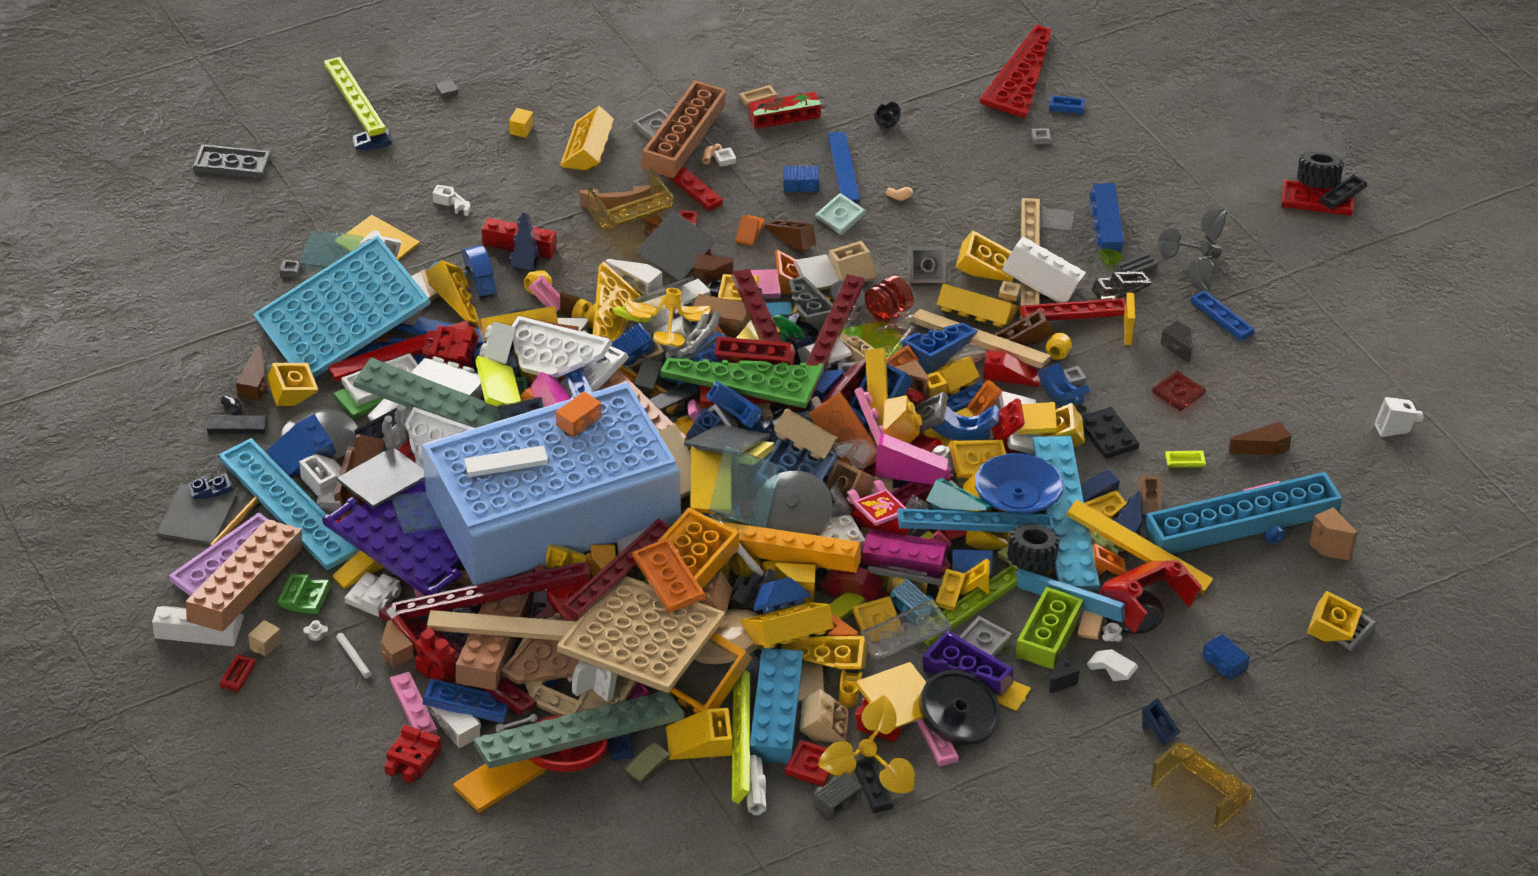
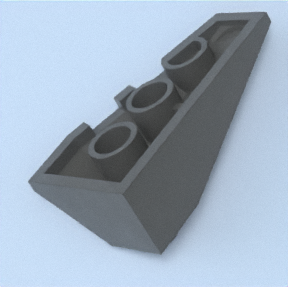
(810, 302)

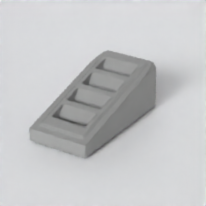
(1370, 626)

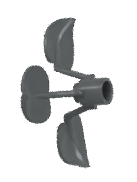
(1201, 271)

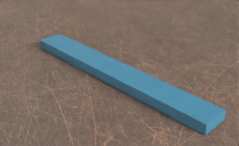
(969, 520)

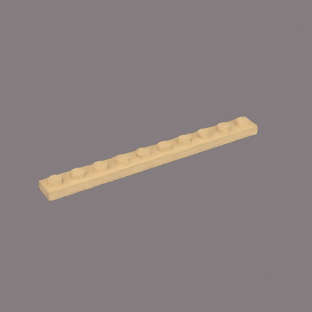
(1030, 230)

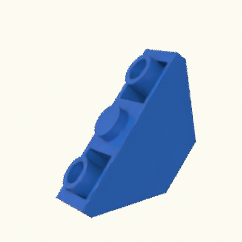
(780, 594)

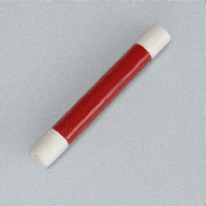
(402, 625)

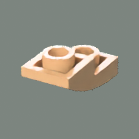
(1090, 625)

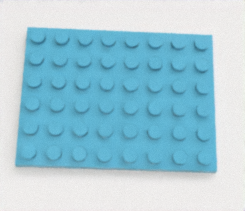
(342, 307)

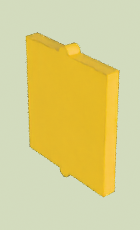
(1014, 696)

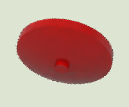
(572, 758)

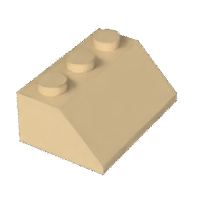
(805, 434)

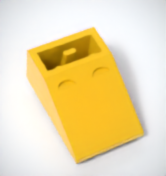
(701, 735)

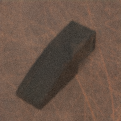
(1120, 285)

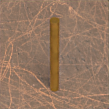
(238, 519)

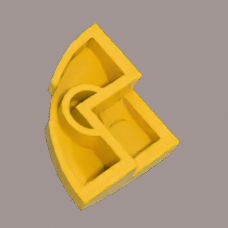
(561, 556)

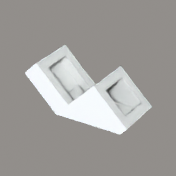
(1116, 665)

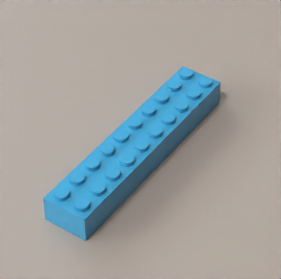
(1242, 513)

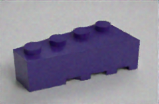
(955, 653)

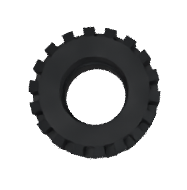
(1320, 170)
(1033, 547)

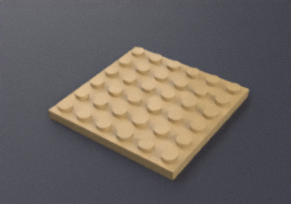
(637, 636)

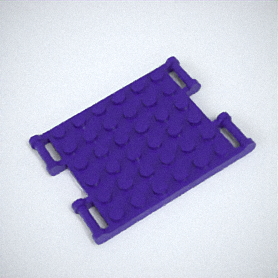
(415, 557)

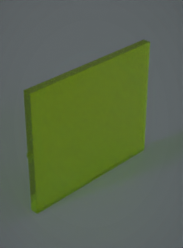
(886, 339)

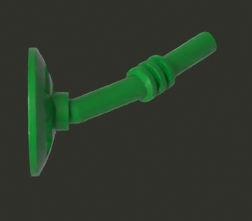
(787, 328)

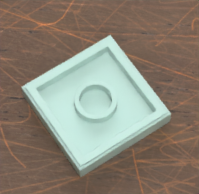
(840, 214)

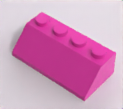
(905, 551)

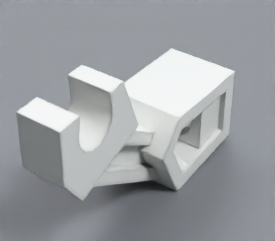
(446, 196)

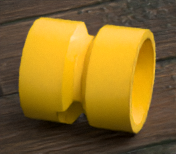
(584, 309)

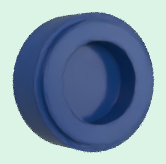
(1275, 534)

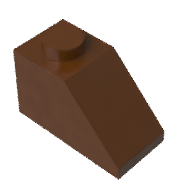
(712, 267)

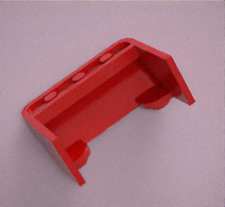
(1130, 585)

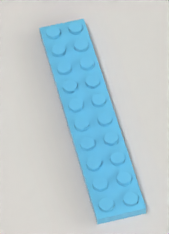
(286, 502)
(1075, 552)

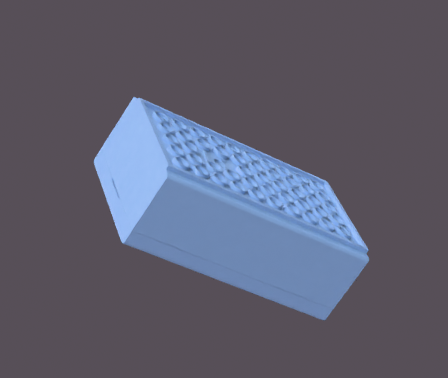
(590, 493)

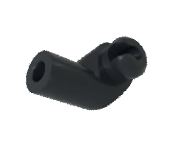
(233, 403)

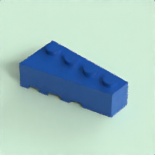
(1106, 216)

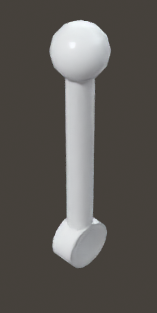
(500, 727)

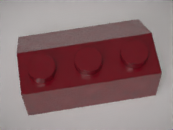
(849, 382)

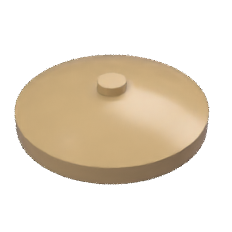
(734, 632)

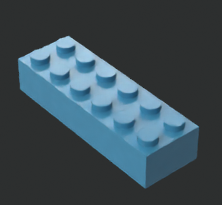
(776, 705)

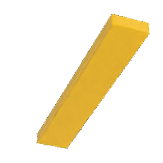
(877, 381)

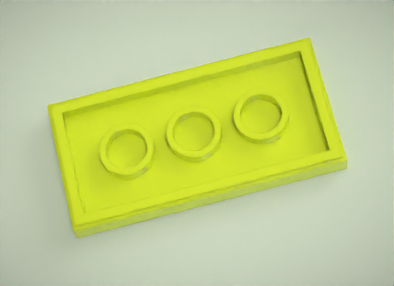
(497, 382)

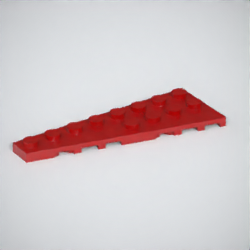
(1017, 81)

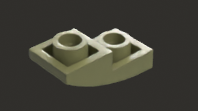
(647, 761)

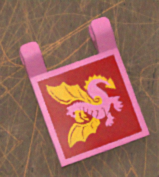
(878, 506)

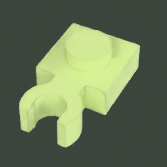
(1096, 538)

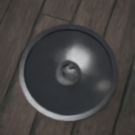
(959, 707)

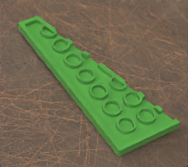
(757, 379)

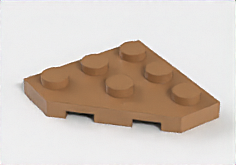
(538, 661)

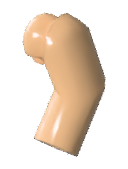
(709, 153)
(901, 194)

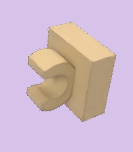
(1009, 291)

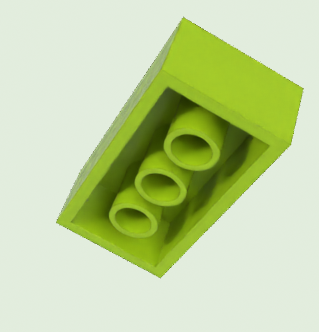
(1049, 627)

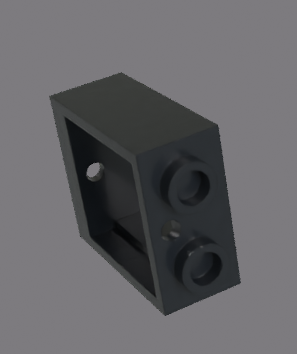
(671, 397)

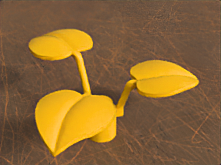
(671, 302)
(839, 756)

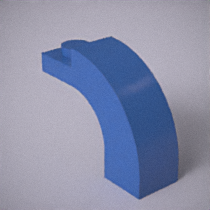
(481, 268)
(1059, 387)
(734, 403)
(968, 428)

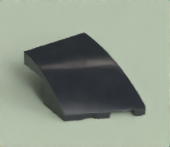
(746, 590)

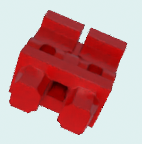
(452, 344)
(435, 657)
(412, 753)

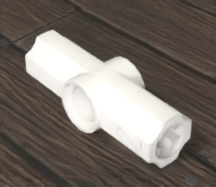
(757, 787)

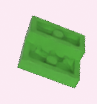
(304, 594)

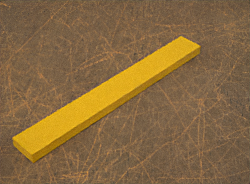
(1129, 540)

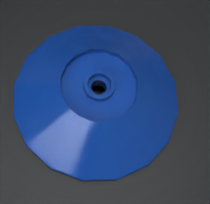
(1019, 483)

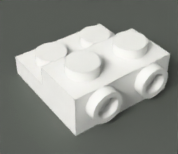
(373, 593)

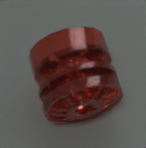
(888, 298)

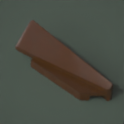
(364, 450)

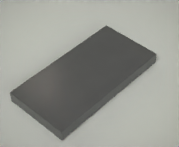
(232, 161)

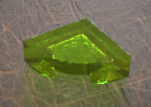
(1110, 256)

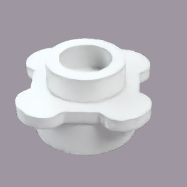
(315, 630)
(1112, 632)

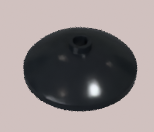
(1153, 617)

